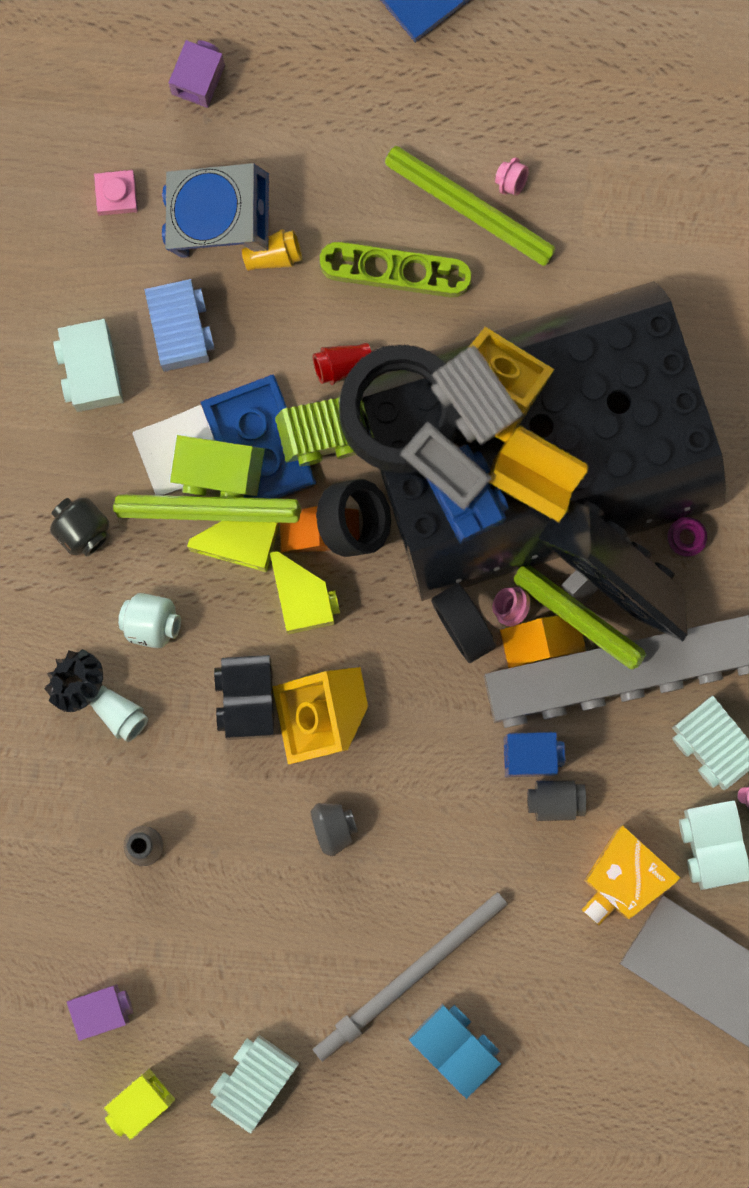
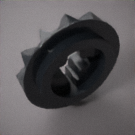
(76, 695)

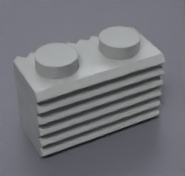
(476, 395)

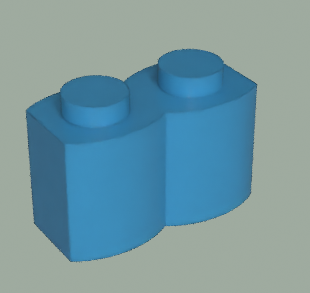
(455, 1050)

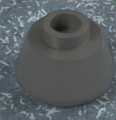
(333, 827)

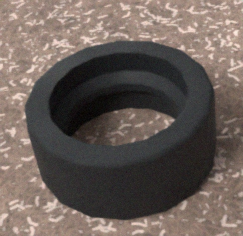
(332, 520)
(464, 623)

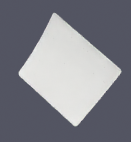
(158, 442)

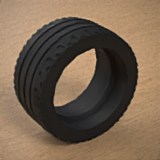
(370, 367)

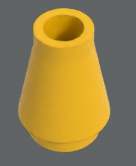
(281, 253)

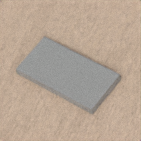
(694, 966)

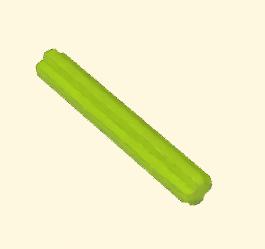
(580, 617)

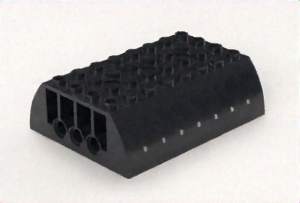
(642, 464)

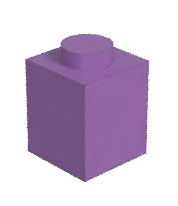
(197, 72)
(100, 1011)

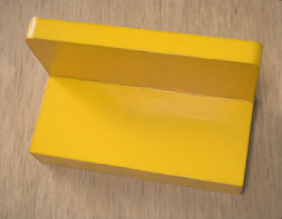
(537, 473)

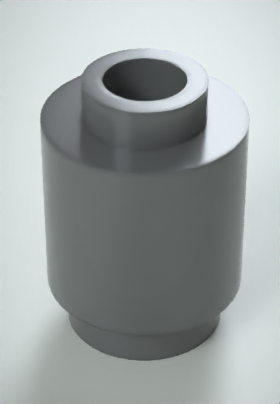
(557, 800)

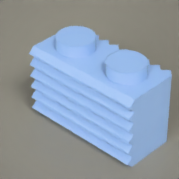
(178, 326)

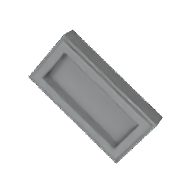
(445, 465)

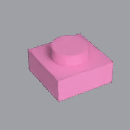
(115, 192)

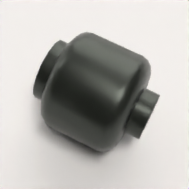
(79, 526)

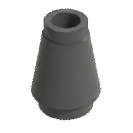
(154, 846)

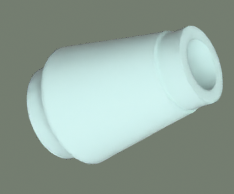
(119, 714)

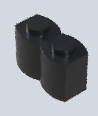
(246, 697)

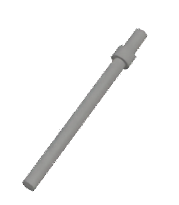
(349, 1027)

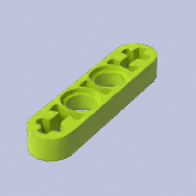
(396, 262)

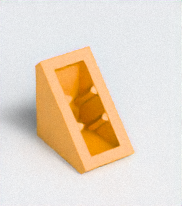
(540, 641)

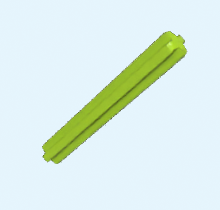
(470, 205)
(207, 508)

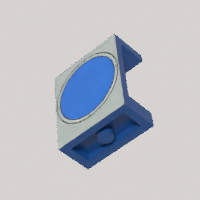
(216, 208)

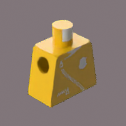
(625, 878)

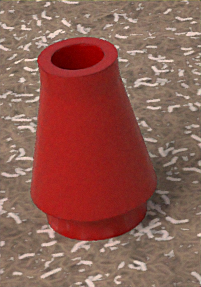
(336, 362)

